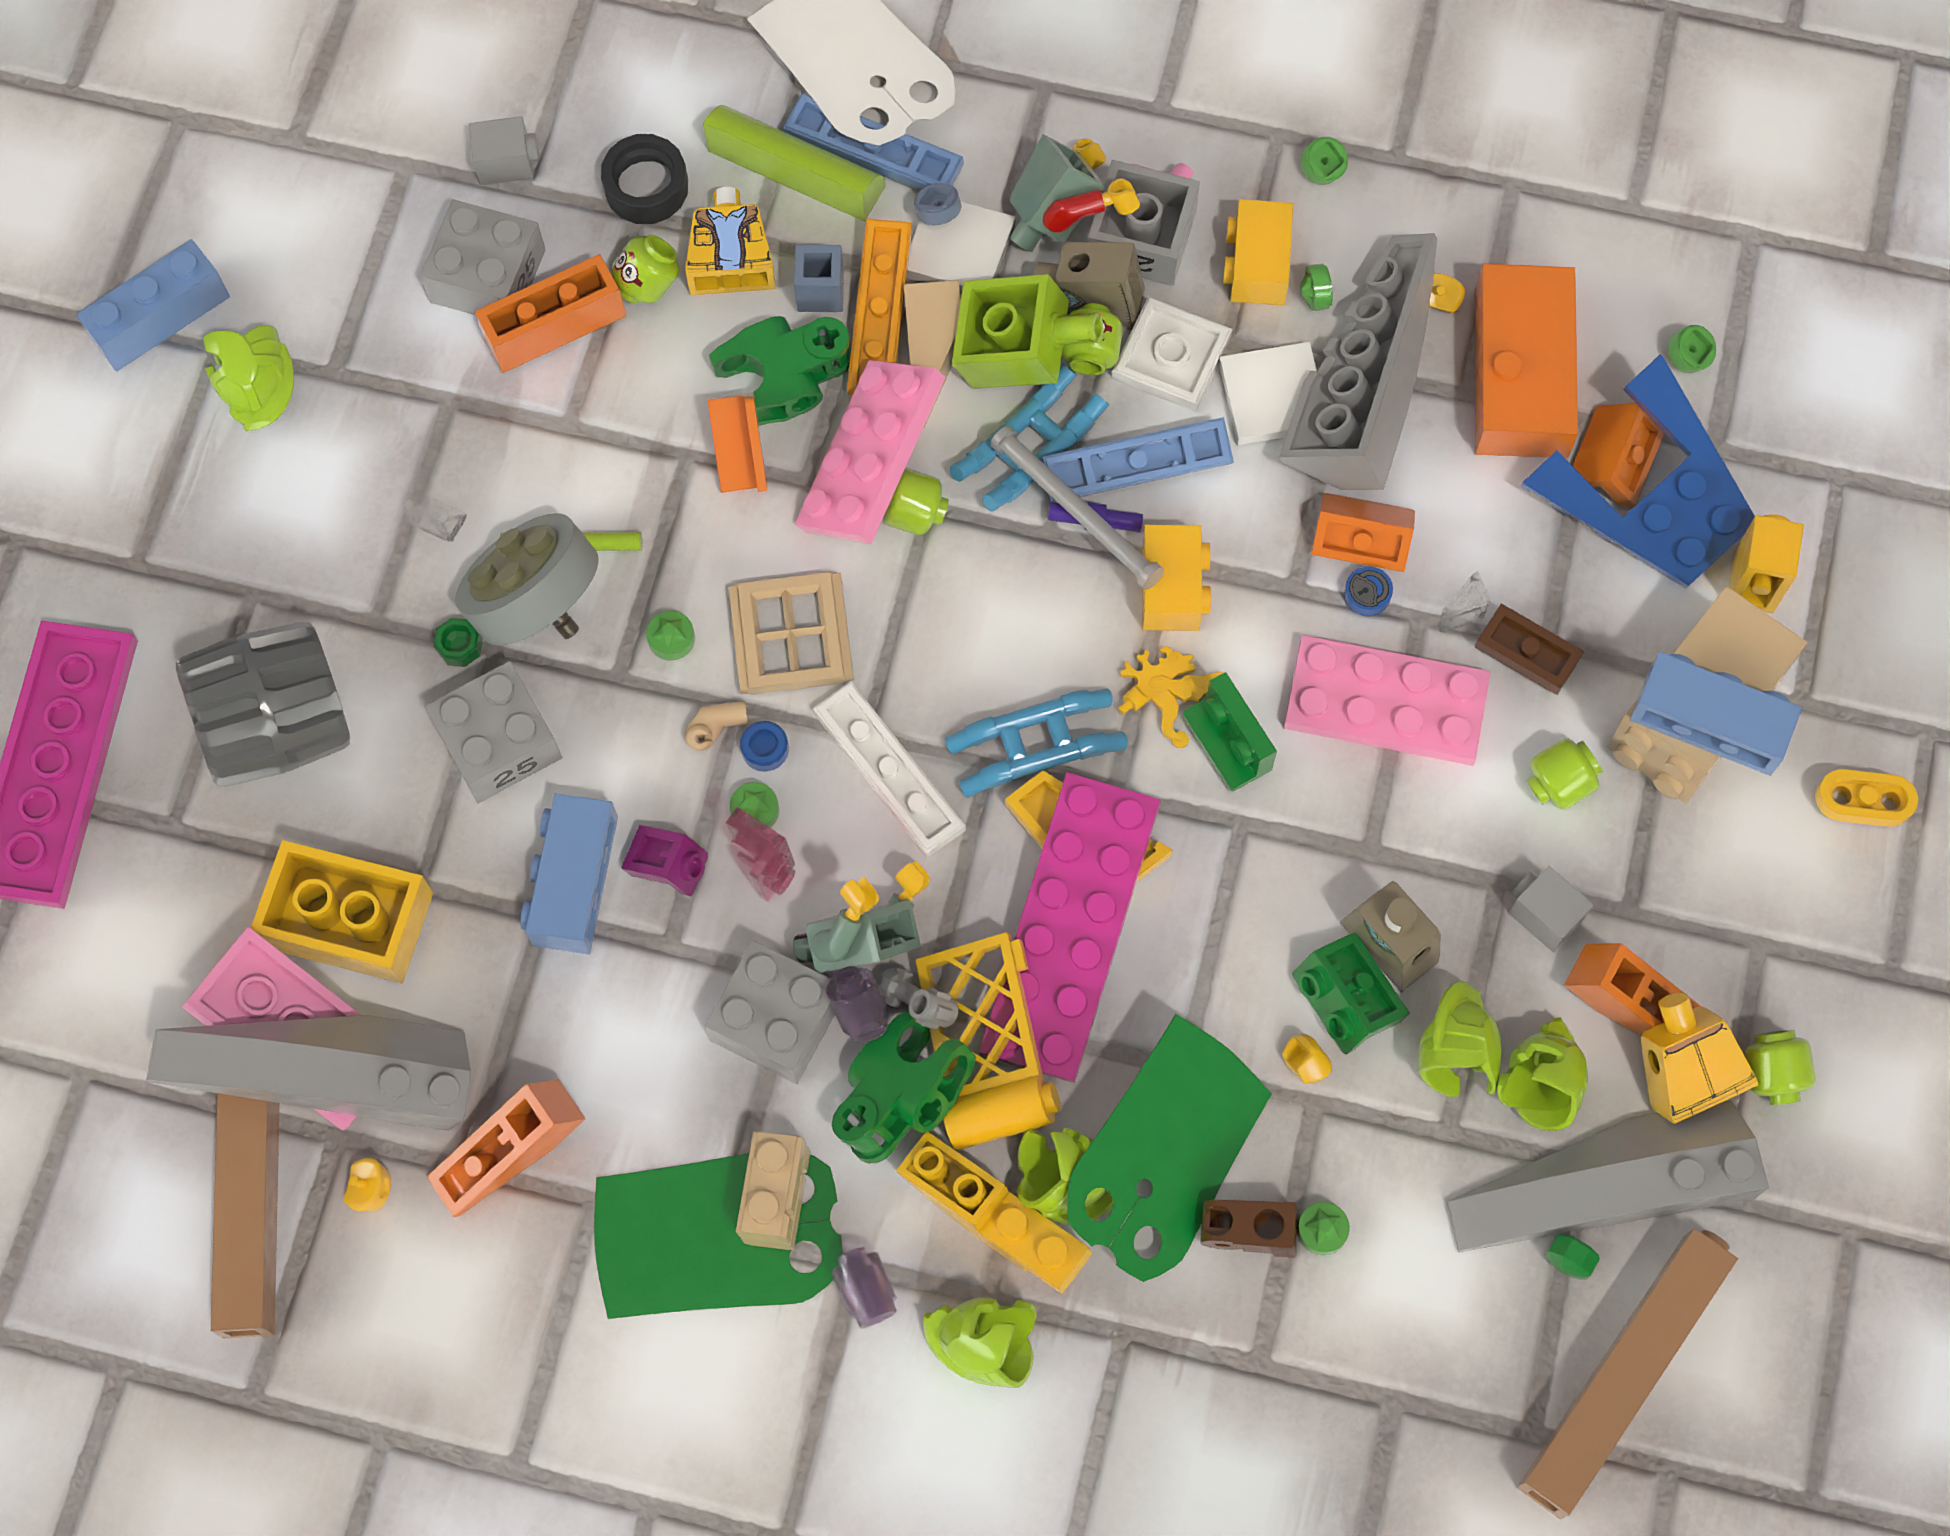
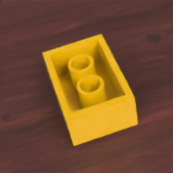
(342, 911)

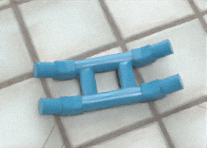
(1034, 415)
(1019, 762)

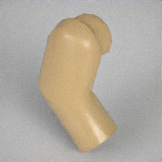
(711, 721)

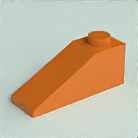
(1620, 986)
(506, 1144)

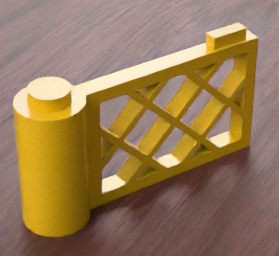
(1012, 1100)

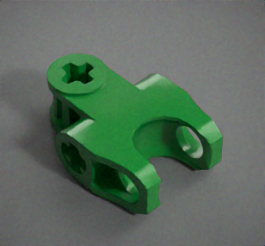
(787, 361)
(897, 1090)

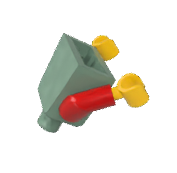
(1062, 189)

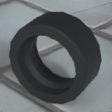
(644, 149)

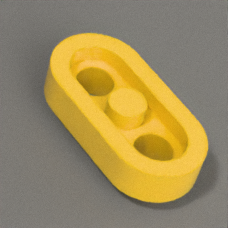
(1864, 795)

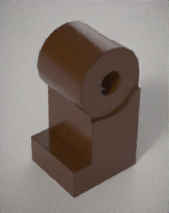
(1250, 1226)

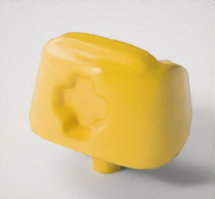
(1446, 293)
(1306, 1059)
(367, 1185)

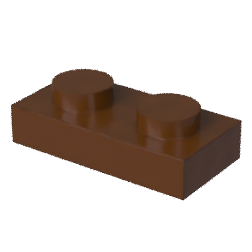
(1529, 649)

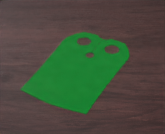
(1177, 1130)
(674, 1247)

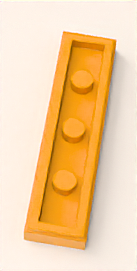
(880, 296)

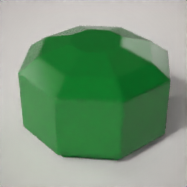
(457, 642)
(1572, 1257)

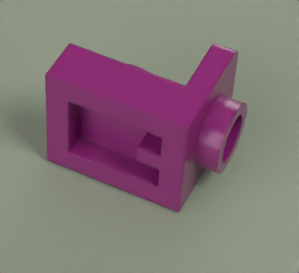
(666, 859)

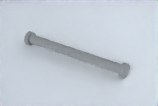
(1147, 573)

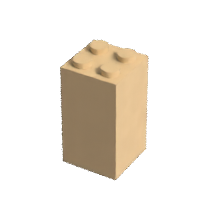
(1727, 639)

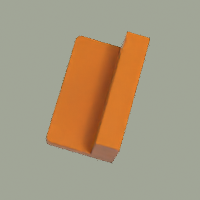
(737, 442)
(1619, 451)
(1364, 532)

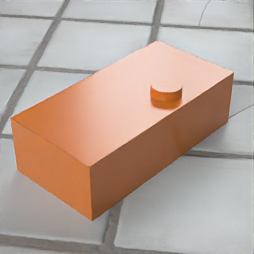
(1525, 361)

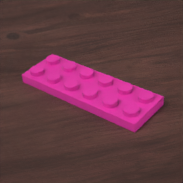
(58, 756)
(1075, 919)

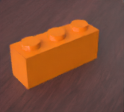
(551, 313)

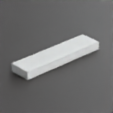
(889, 769)

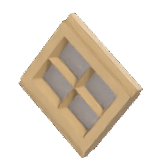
(790, 633)

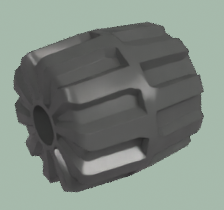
(263, 703)

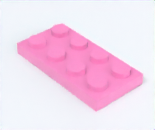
(870, 451)
(1387, 700)
(264, 985)

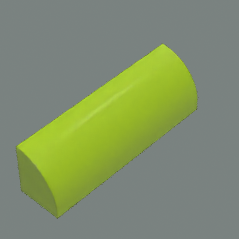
(792, 162)

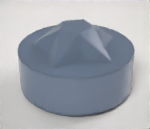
(937, 204)

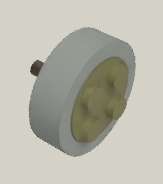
(528, 581)

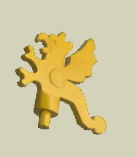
(1158, 685)

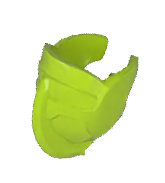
(253, 376)
(1460, 1038)
(1546, 1078)
(1048, 1174)
(984, 1340)

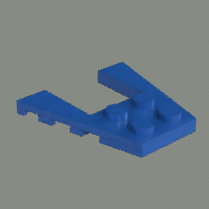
(1686, 517)

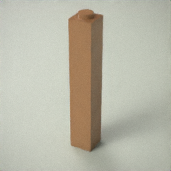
(245, 1217)
(1628, 1372)

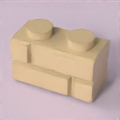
(773, 1191)

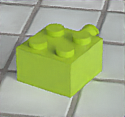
(1016, 331)

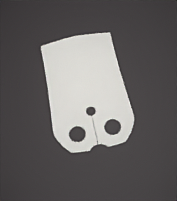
(840, 47)

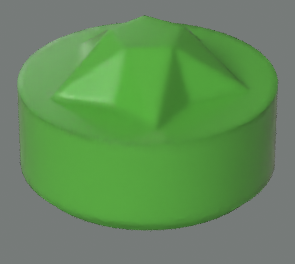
(1324, 160)
(1317, 287)
(1692, 349)
(670, 635)
(756, 801)
(1323, 1228)

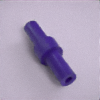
(1117, 519)

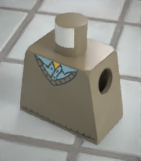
(1101, 275)
(1395, 934)

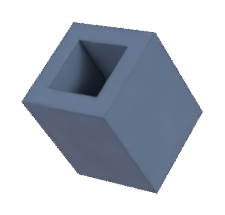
(819, 278)

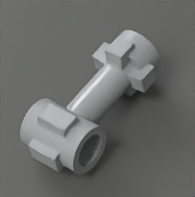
(929, 1007)

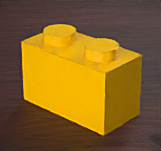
(1261, 252)
(1766, 561)
(1178, 597)

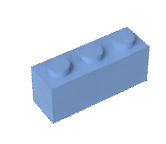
(153, 305)
(1716, 713)
(569, 873)

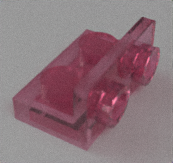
(763, 852)

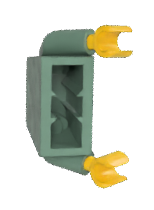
(863, 930)

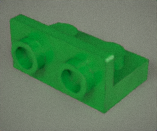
(1230, 734)
(1349, 992)

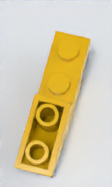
(993, 1213)

